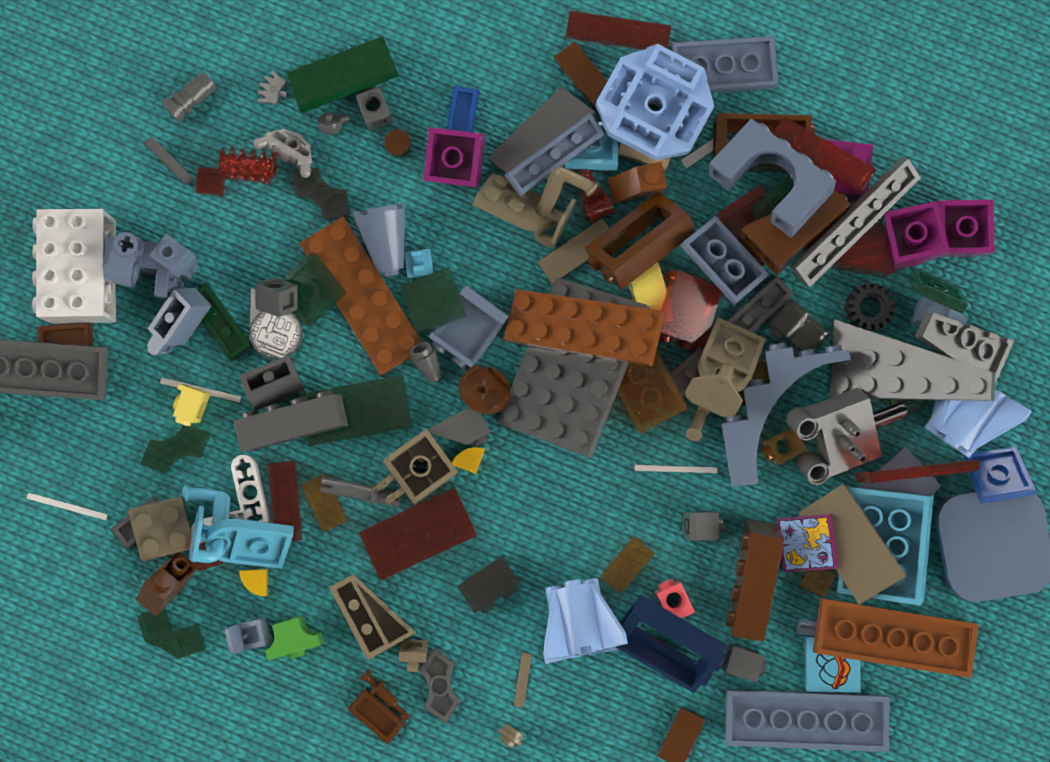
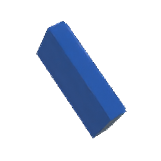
(463, 109)

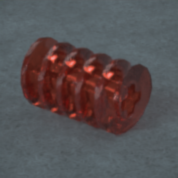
(247, 166)

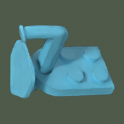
(235, 539)

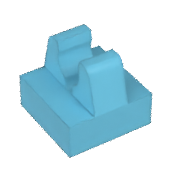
(418, 263)

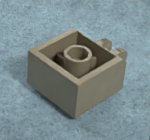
(417, 485)

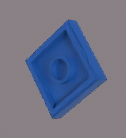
(1000, 475)

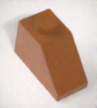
(638, 183)

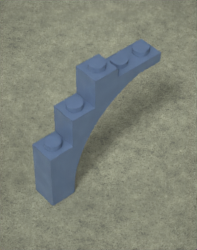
(743, 435)

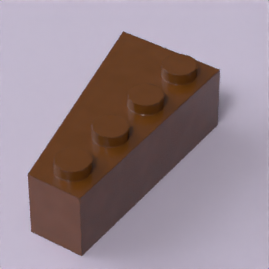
(755, 579)

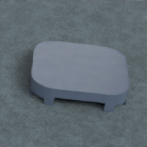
(993, 546)

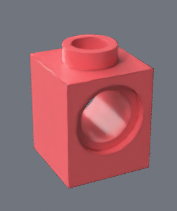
(684, 606)

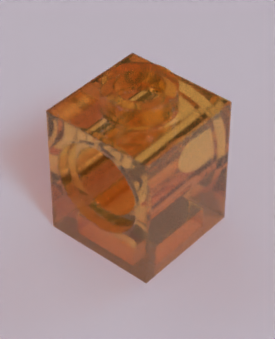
(794, 443)

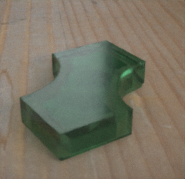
(186, 443)

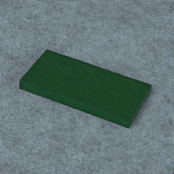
(342, 74)

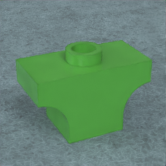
(292, 639)

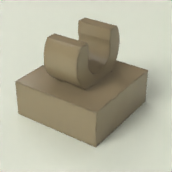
(413, 653)

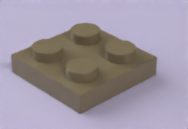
(161, 528)

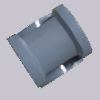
(124, 263)

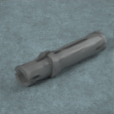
(357, 491)

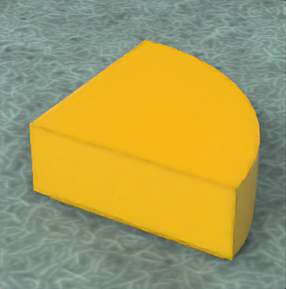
(469, 459)
(255, 581)

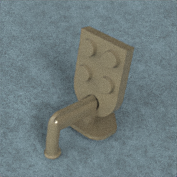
(532, 210)
(733, 357)

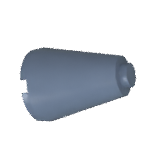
(384, 236)

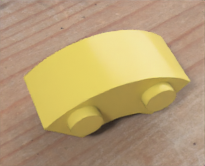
(649, 288)

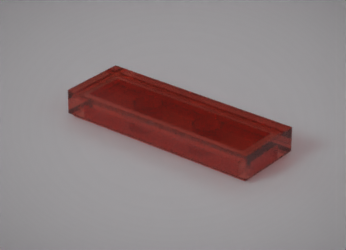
(285, 496)

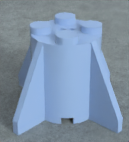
(974, 423)
(579, 622)

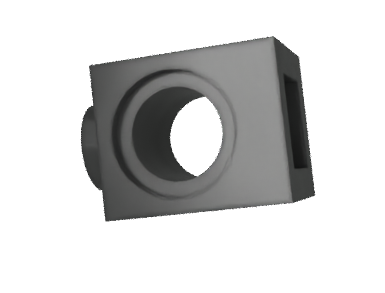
(377, 118)
(276, 296)
(744, 663)

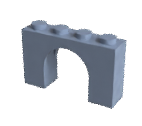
(757, 146)

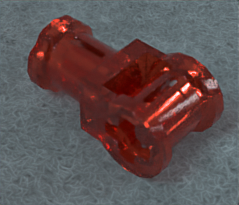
(596, 204)

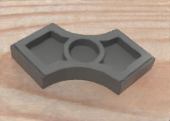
(437, 672)

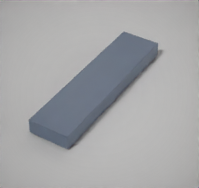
(554, 154)

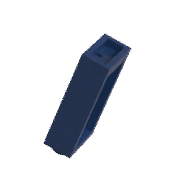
(664, 658)

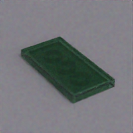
(369, 409)

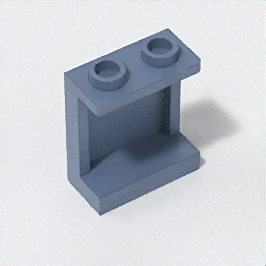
(472, 335)

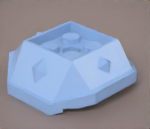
(658, 79)

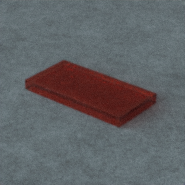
(917, 471)
(418, 533)

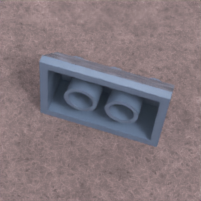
(724, 260)

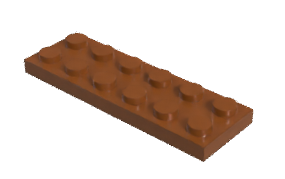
(368, 301)
(585, 327)
(895, 638)

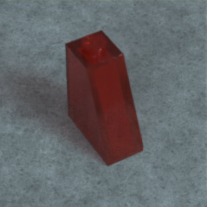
(868, 255)

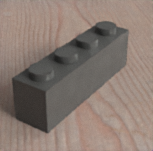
(290, 422)

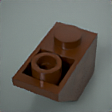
(166, 583)

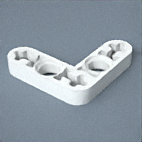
(245, 513)

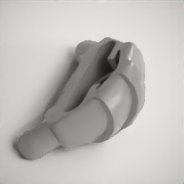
(289, 147)

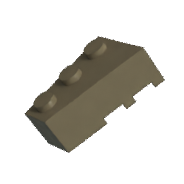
(369, 618)

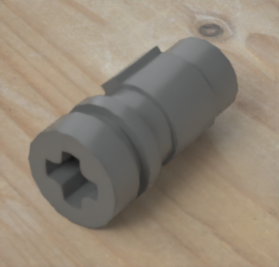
(189, 96)

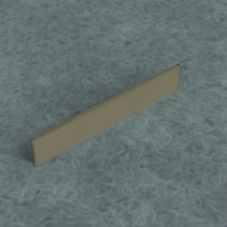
(522, 680)

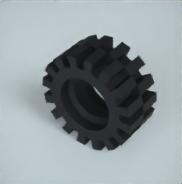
(883, 299)

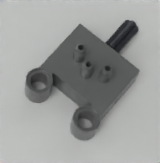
(843, 433)

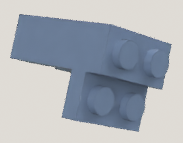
(165, 280)

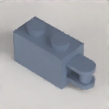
(177, 320)

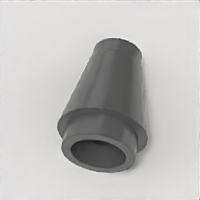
(426, 361)

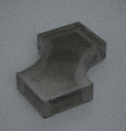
(331, 201)

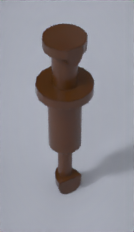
(383, 693)

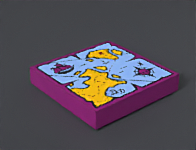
(808, 543)

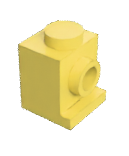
(190, 404)

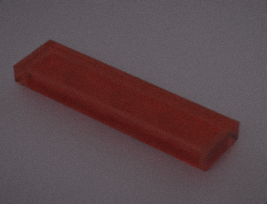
(616, 31)
(826, 156)

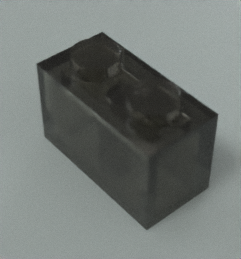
(489, 584)

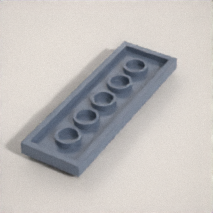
(807, 720)

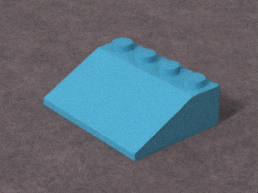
(905, 528)

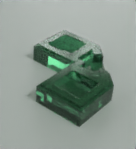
(159, 633)

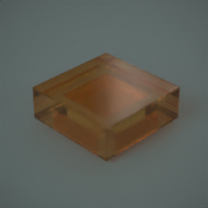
(817, 581)

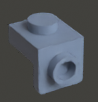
(248, 635)

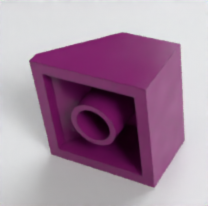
(915, 234)

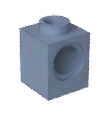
(172, 255)

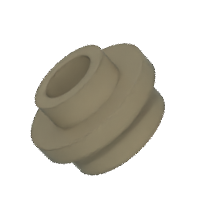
(510, 736)

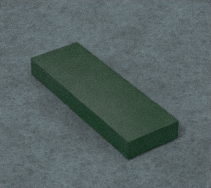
(223, 326)

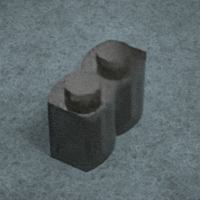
(797, 328)

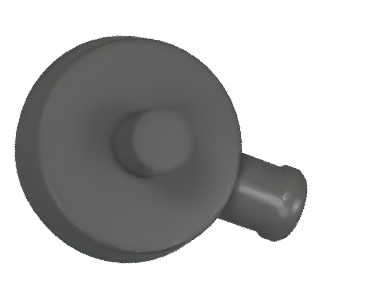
(331, 123)

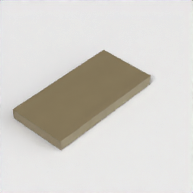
(861, 553)

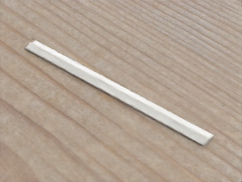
(213, 393)
(676, 469)
(67, 506)

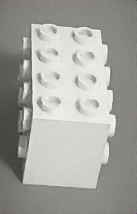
(71, 266)

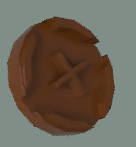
(484, 389)

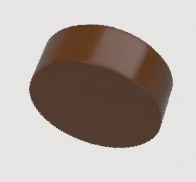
(397, 143)

